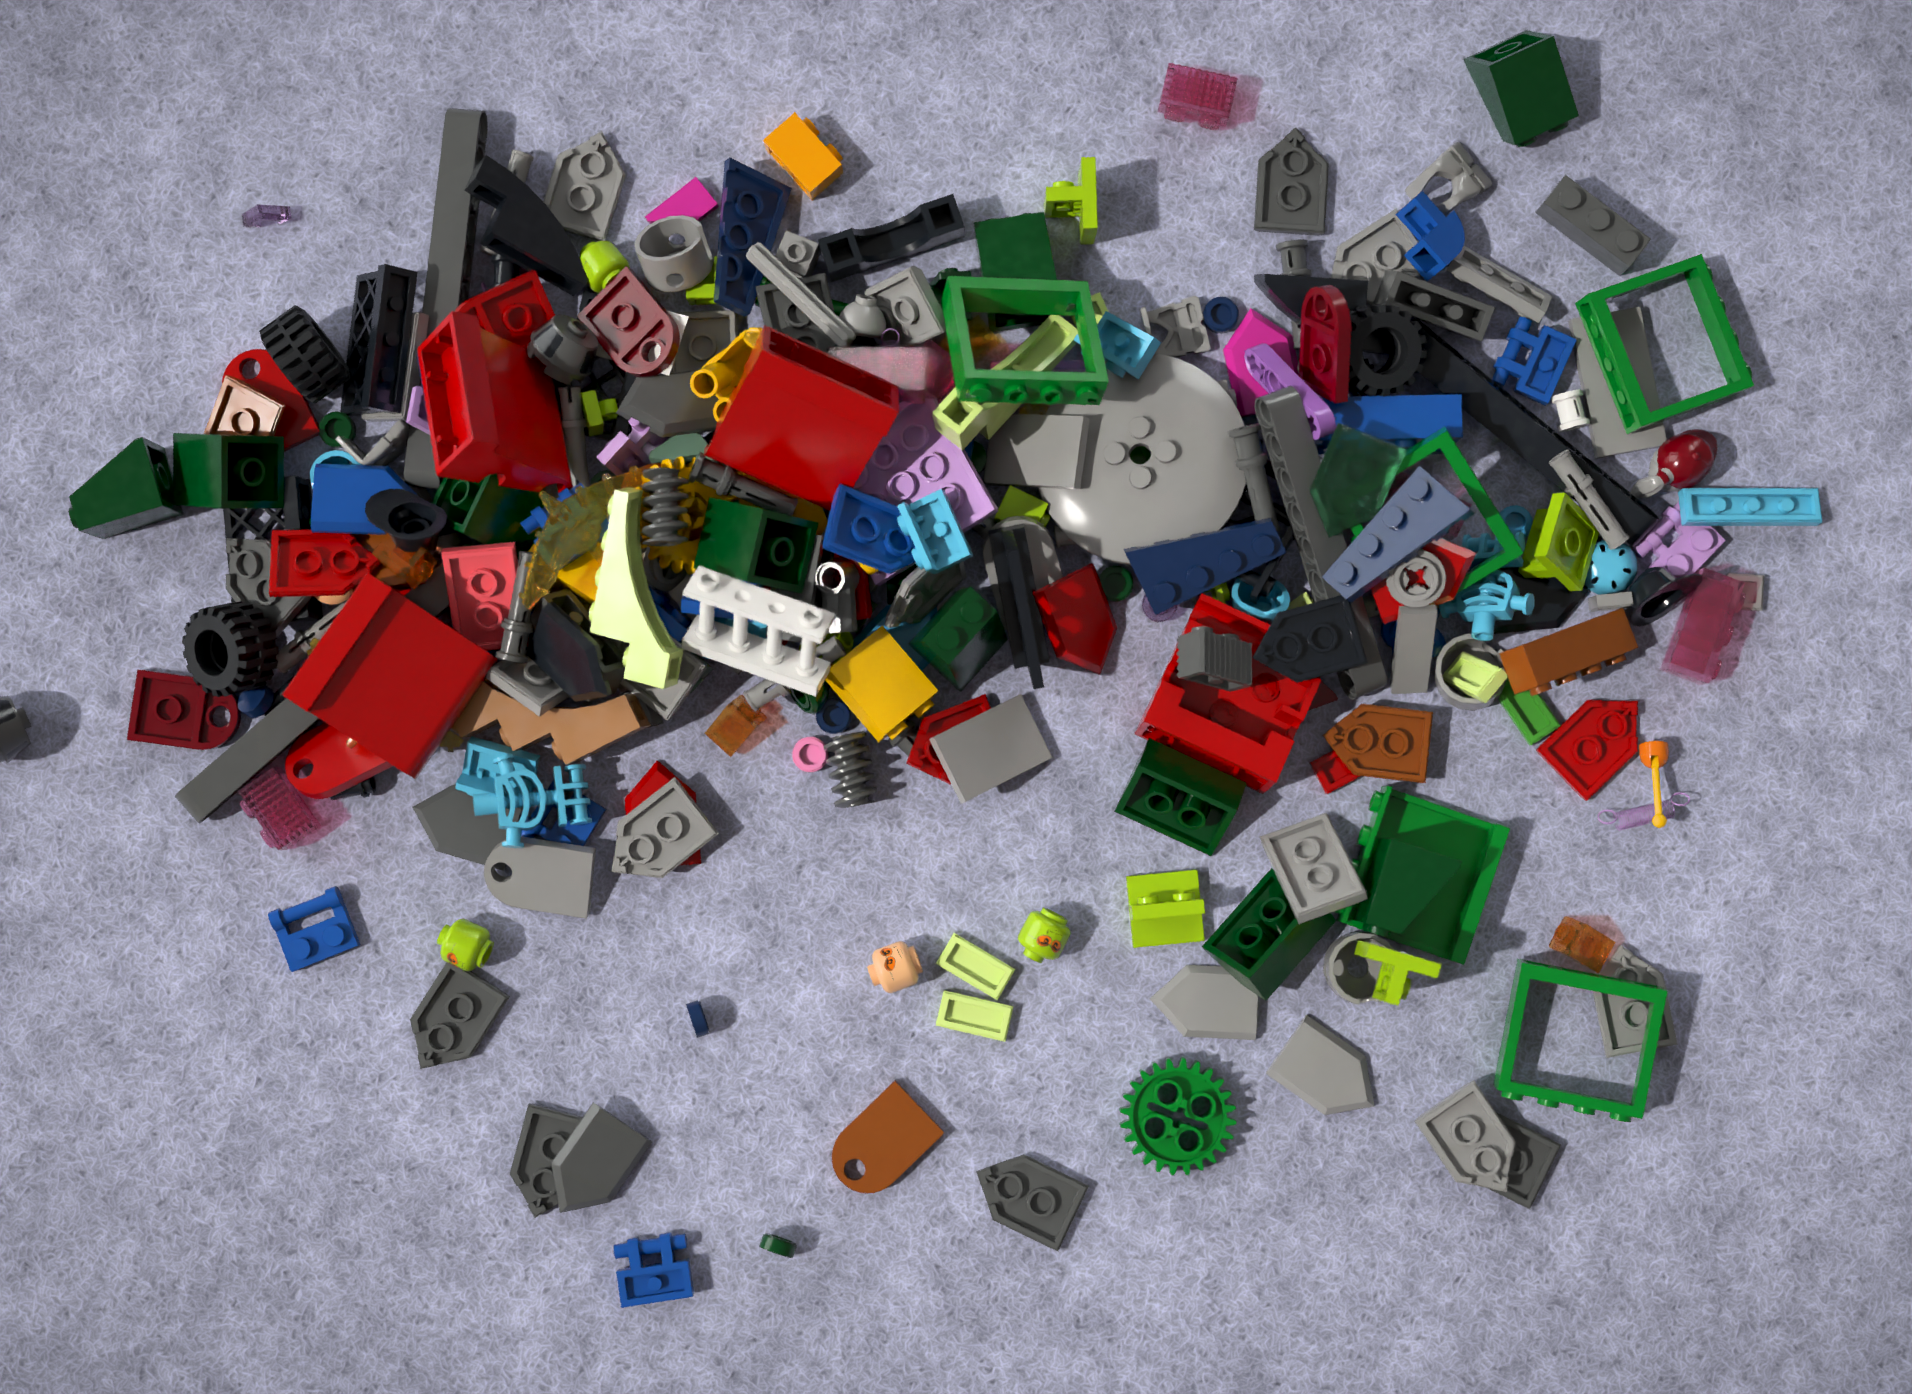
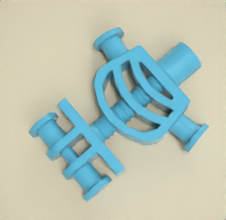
(1485, 600)
(497, 802)

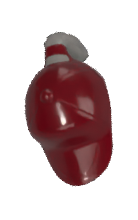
(1678, 463)

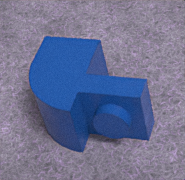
(1438, 235)

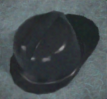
(407, 519)
(1658, 592)

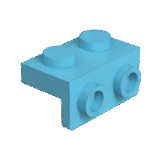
(1124, 346)
(934, 532)
(480, 771)

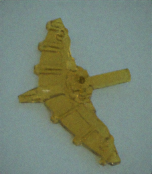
(571, 530)

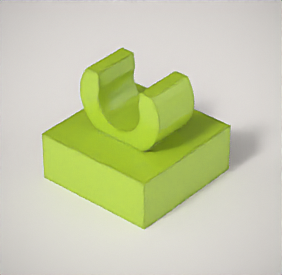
(597, 412)

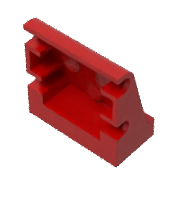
(491, 409)
(802, 419)
(390, 676)
(1234, 731)

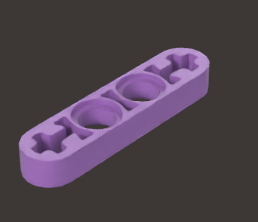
(1275, 374)

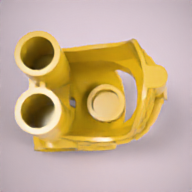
(724, 370)

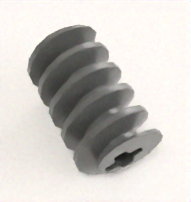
(664, 507)
(850, 770)

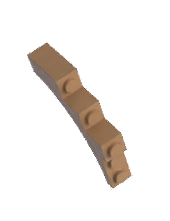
(575, 730)

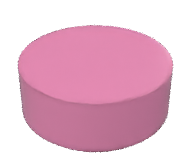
(809, 754)

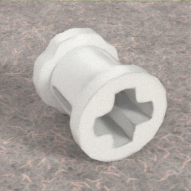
(1570, 410)

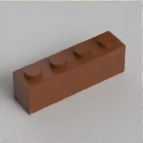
(1569, 651)

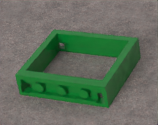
(1023, 297)
(1616, 364)
(1444, 441)
(1553, 1097)

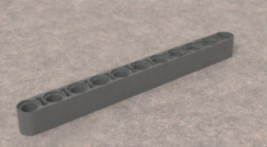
(449, 254)
(278, 730)

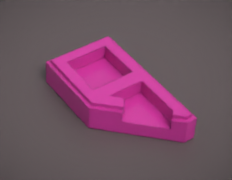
(689, 201)

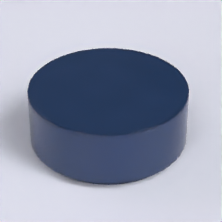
(1220, 315)
(256, 701)
(834, 716)
(698, 1018)

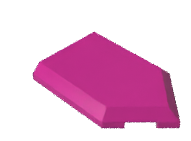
(1252, 332)

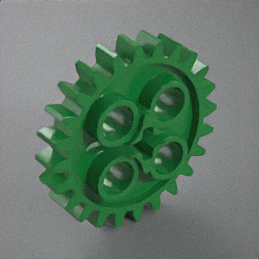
(1165, 1145)

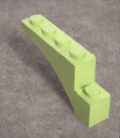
(1039, 352)
(624, 602)

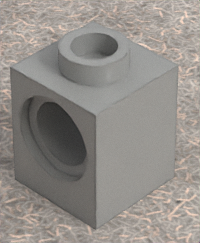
(798, 254)

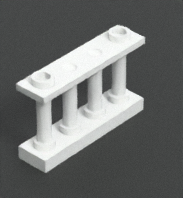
(750, 652)

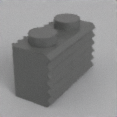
(1215, 659)

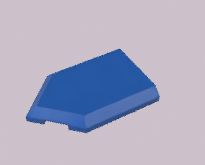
(342, 494)
(867, 531)

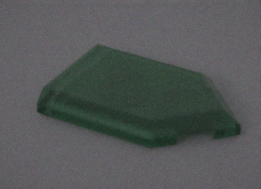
(1354, 478)

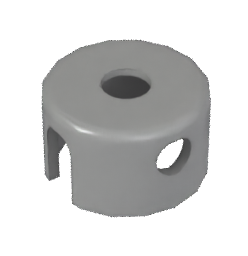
(662, 258)
(1447, 657)
(1336, 968)

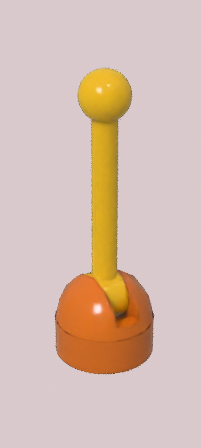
(1654, 756)

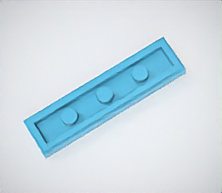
(1750, 507)

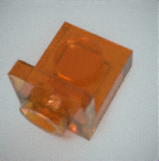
(408, 569)
(735, 725)
(1582, 943)

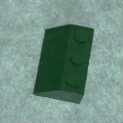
(1181, 797)
(1263, 938)

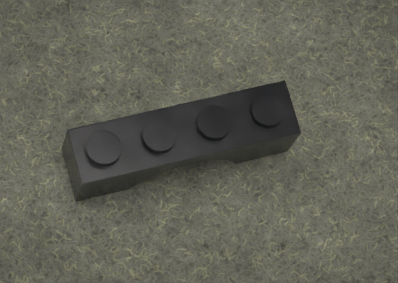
(868, 248)

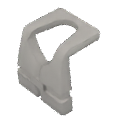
(1458, 167)
(1184, 327)
(385, 451)

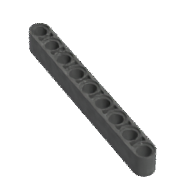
(1295, 466)

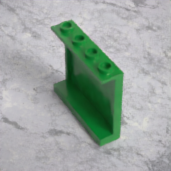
(1452, 916)

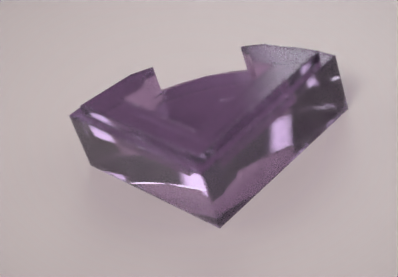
(258, 213)

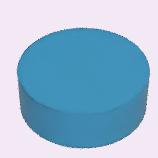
(1517, 519)

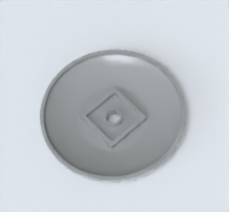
(1184, 485)

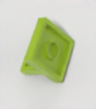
(1076, 201)
(1560, 543)
(1165, 908)
(1392, 978)

